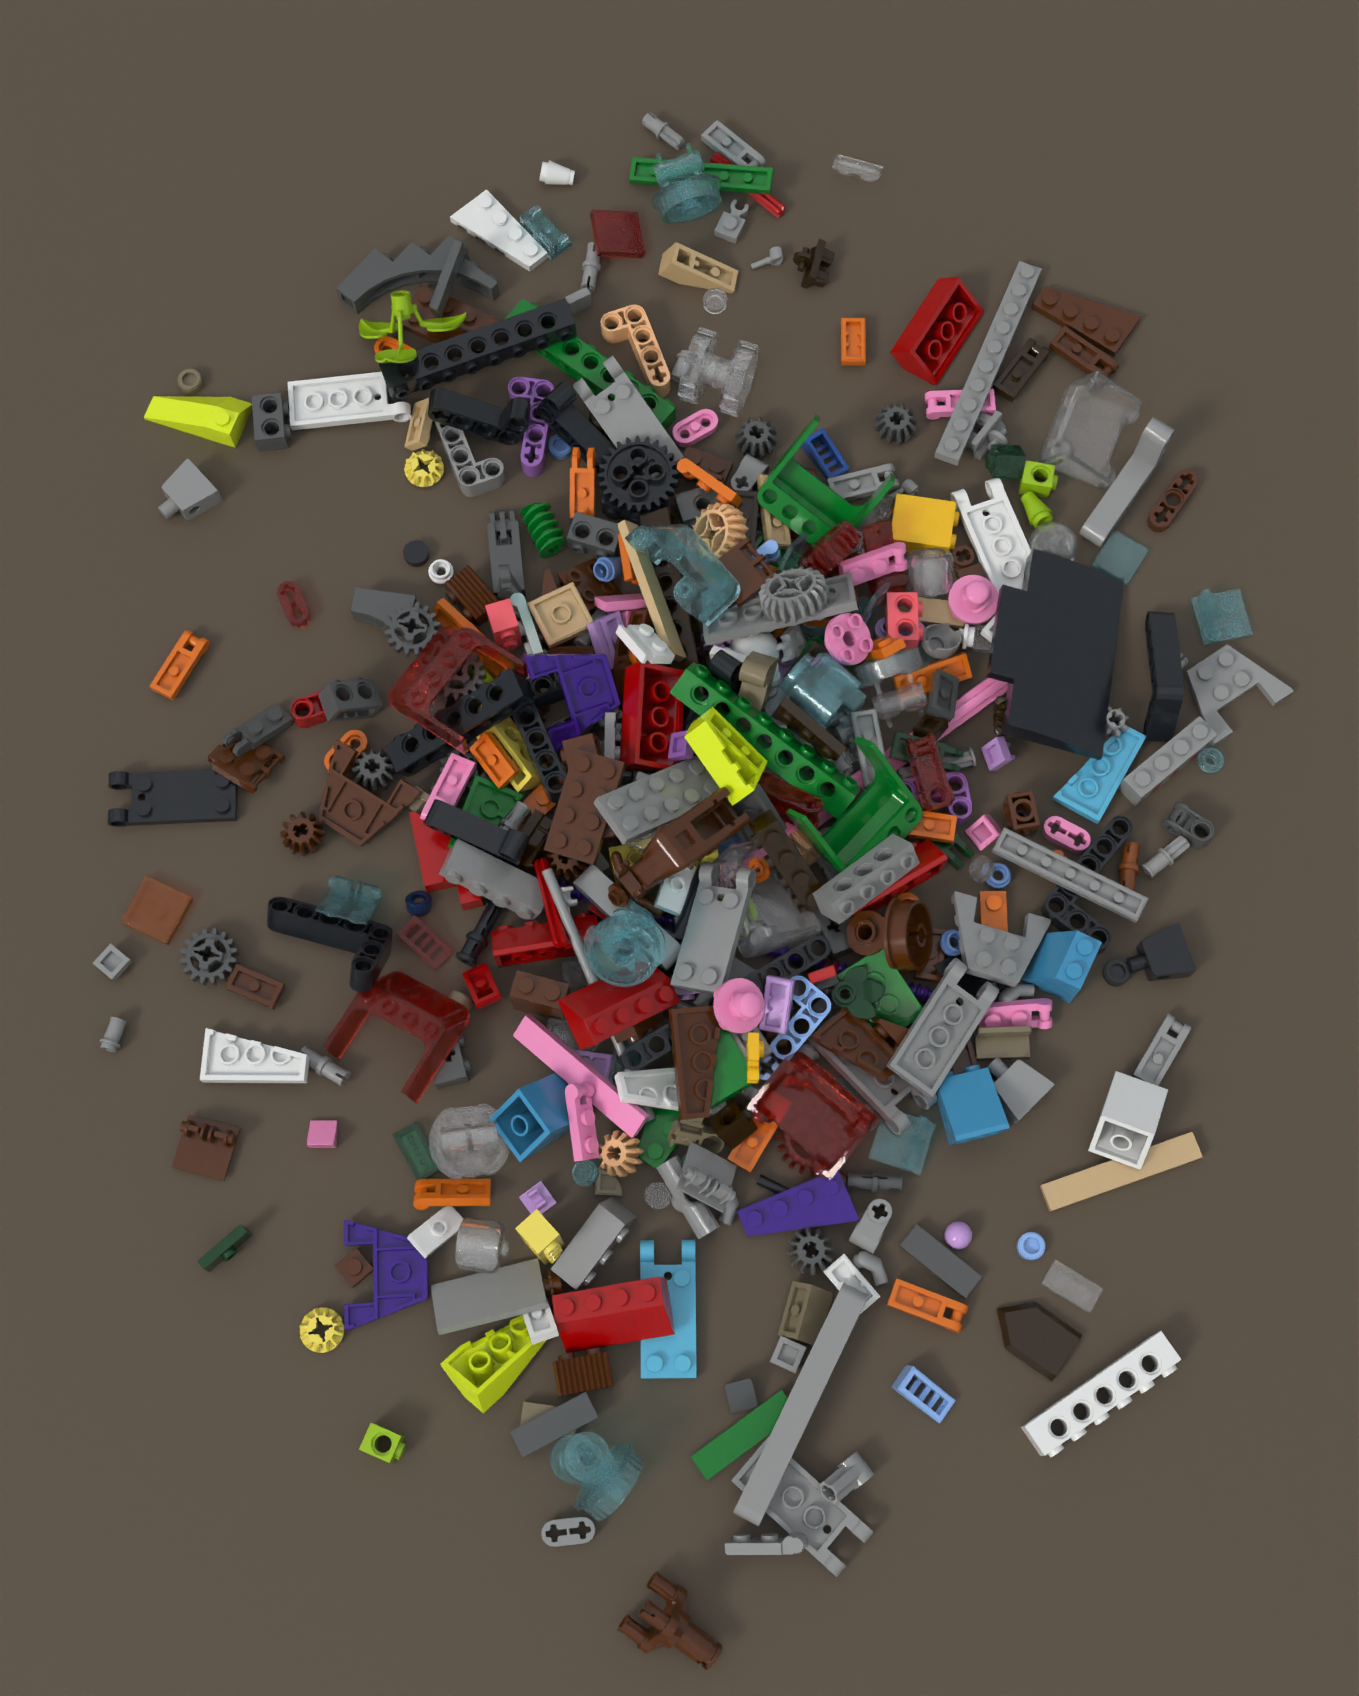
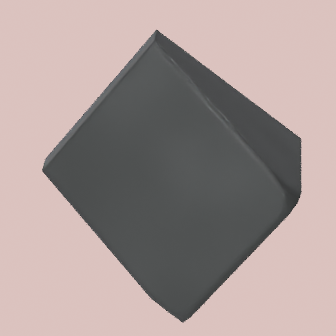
(741, 1395)

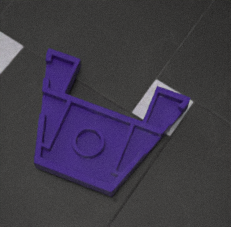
(586, 689)
(398, 1274)

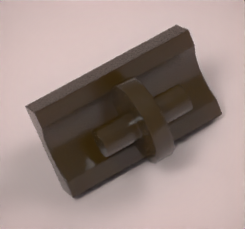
(810, 263)

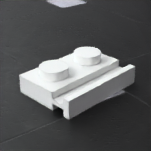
(645, 644)

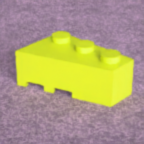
(726, 754)

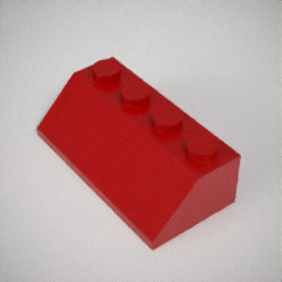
(937, 330)
(649, 716)
(931, 863)
(534, 942)
(608, 1009)
(613, 1314)

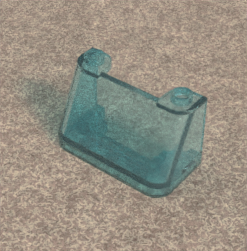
(706, 583)

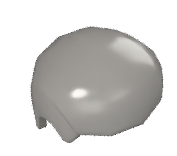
(941, 641)

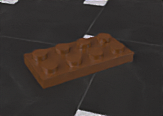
(474, 317)
(577, 823)

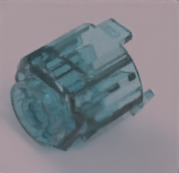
(823, 688)

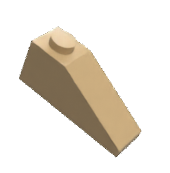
(696, 270)

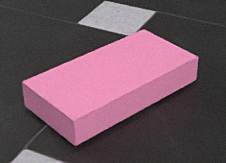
(620, 602)

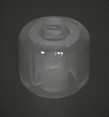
(930, 572)
(481, 1245)

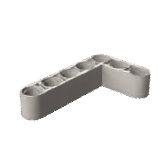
(1129, 482)

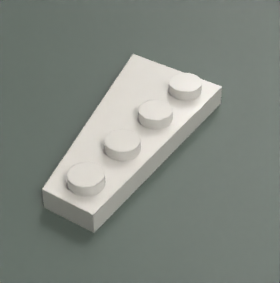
(500, 230)
(246, 1061)
(651, 1088)

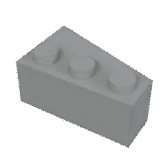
(594, 1243)

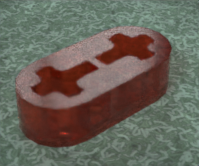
(289, 606)

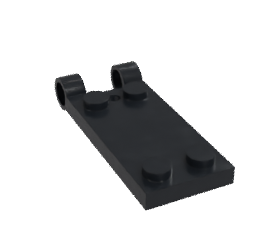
(174, 798)

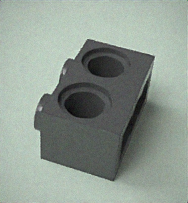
(266, 422)
(597, 531)
(350, 699)

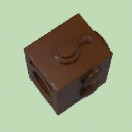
(1021, 813)

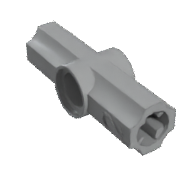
(695, 1211)

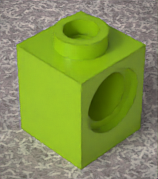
(1038, 470)
(370, 1443)

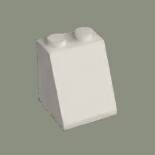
(1128, 1120)

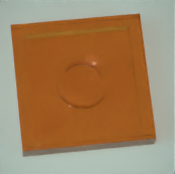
(157, 910)

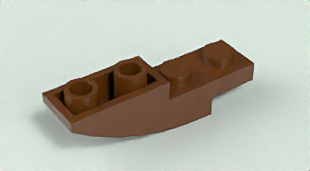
(621, 656)

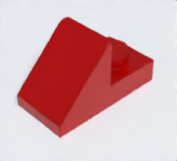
(482, 987)

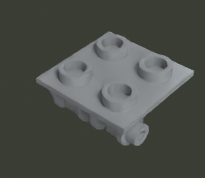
(707, 1177)

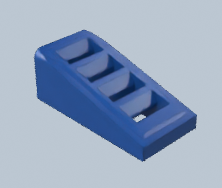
(826, 443)

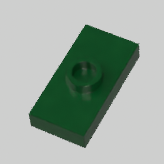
(225, 1249)

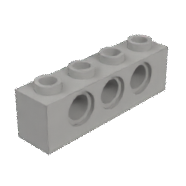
(866, 878)

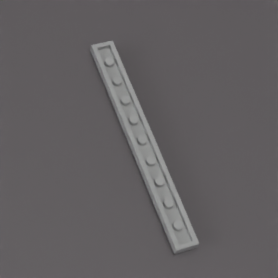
(987, 363)

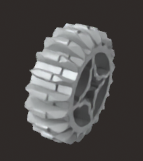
(793, 594)

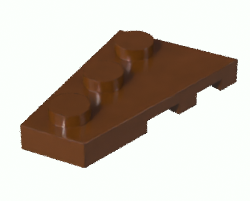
(856, 1043)

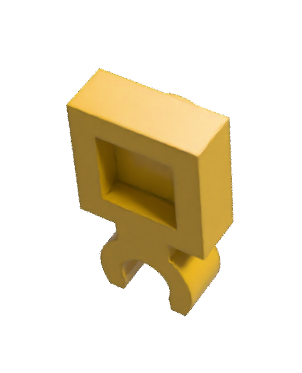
(754, 1050)

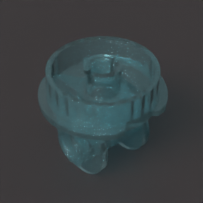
(684, 197)
(610, 943)
(601, 1473)

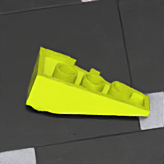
(207, 417)
(492, 1363)

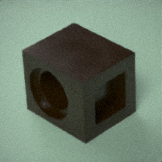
(733, 1123)

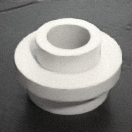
(438, 565)
(967, 636)

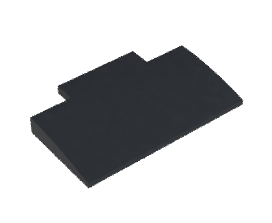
(1057, 653)

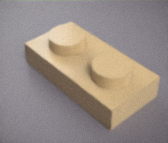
(419, 426)

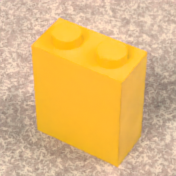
(924, 522)

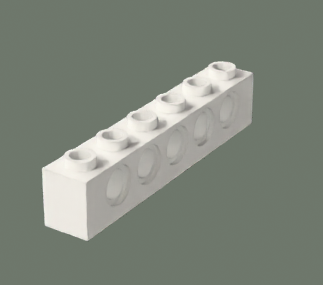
(1154, 1347)

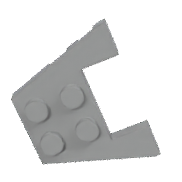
(1224, 679)
(994, 952)

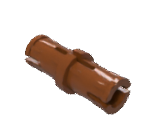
(1129, 866)

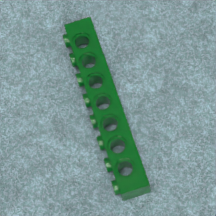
(587, 355)
(761, 723)

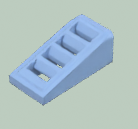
(903, 1380)

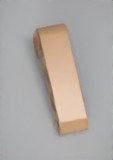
(643, 351)

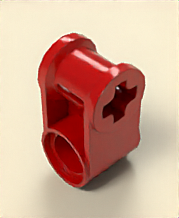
(309, 703)

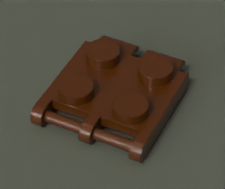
(746, 570)
(245, 767)

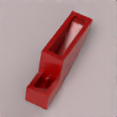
(432, 853)

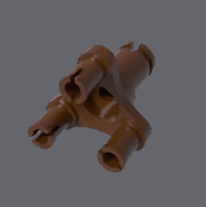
(670, 1626)

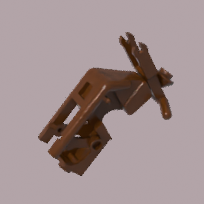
(675, 848)

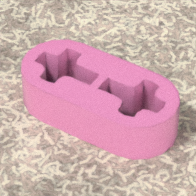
(1068, 829)

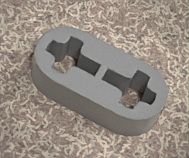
(569, 1539)

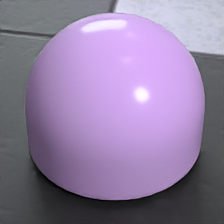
(958, 1235)

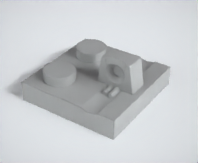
(612, 736)

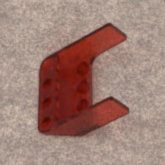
(433, 671)
(412, 1008)

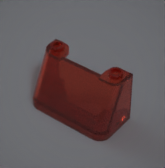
(814, 1112)

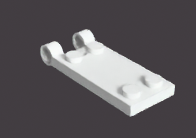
(342, 401)
(995, 537)

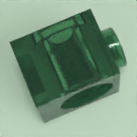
(1005, 461)

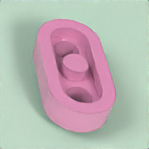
(693, 428)

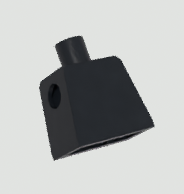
(1163, 956)

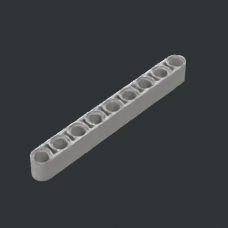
(800, 1404)

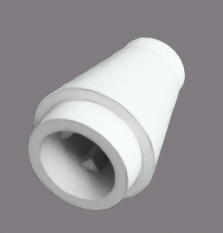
(556, 174)

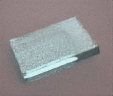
(1120, 557)

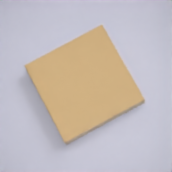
(560, 615)

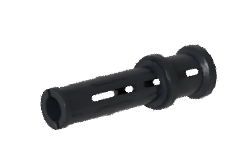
(477, 938)

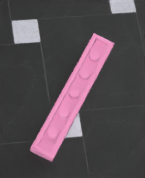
(576, 1070)

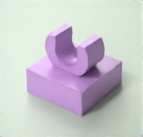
(997, 753)
(538, 1198)

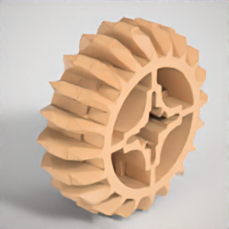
(721, 527)

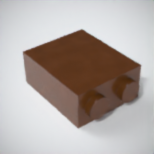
(538, 995)

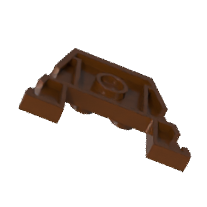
(353, 808)

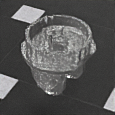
(904, 698)
(467, 1143)

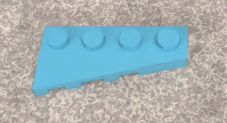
(1098, 780)

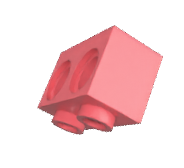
(897, 620)
(504, 624)

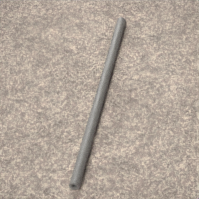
(578, 946)

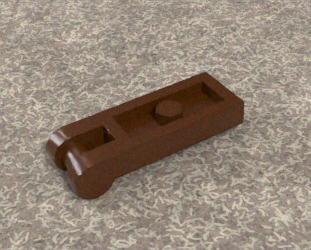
(1082, 353)

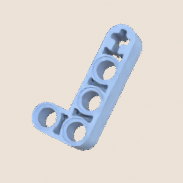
(806, 1013)

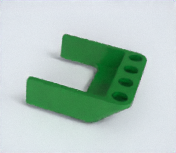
(807, 502)
(880, 811)

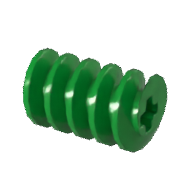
(543, 529)

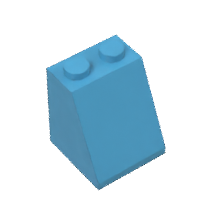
(1062, 963)
(970, 1106)
(534, 1117)

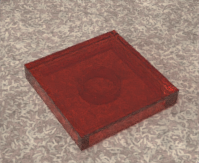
(617, 233)

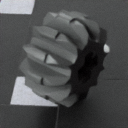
(905, 424)
(747, 435)
(365, 765)
(801, 1254)

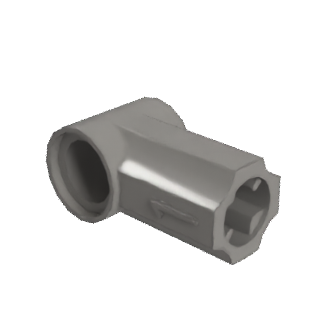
(848, 1476)

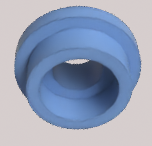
(1006, 876)
(945, 944)

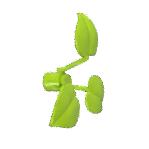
(402, 310)

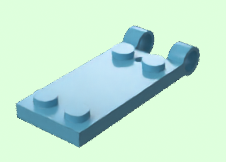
(673, 1354)

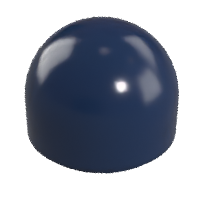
(419, 909)

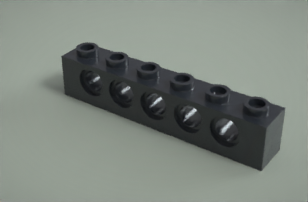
(493, 711)

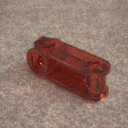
(929, 772)
(788, 796)

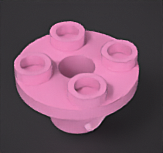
(973, 600)
(848, 639)
(738, 1005)

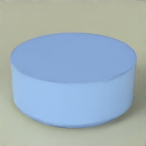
(1030, 1246)

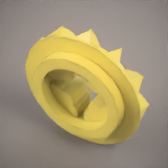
(421, 477)
(332, 1336)

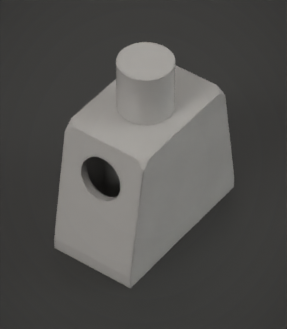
(188, 492)
(1018, 1087)

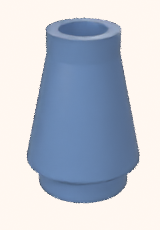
(607, 568)

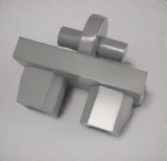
(991, 432)

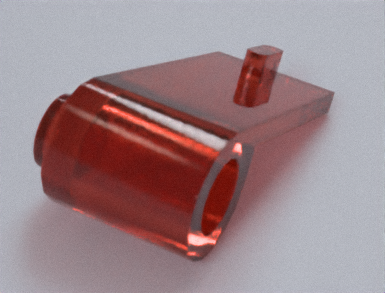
(875, 537)

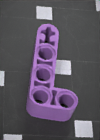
(537, 428)
(962, 796)

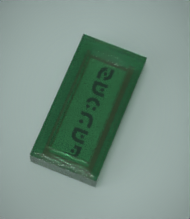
(416, 1151)

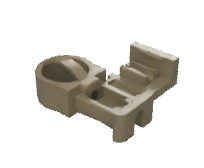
(694, 1131)

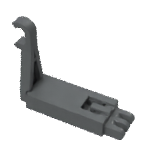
(505, 557)

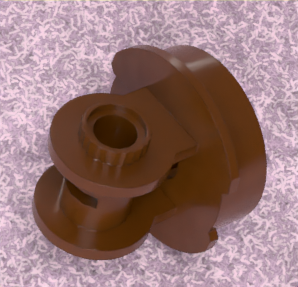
(902, 933)

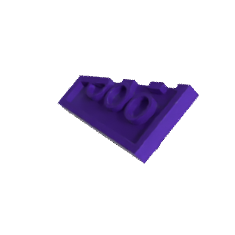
(805, 1205)

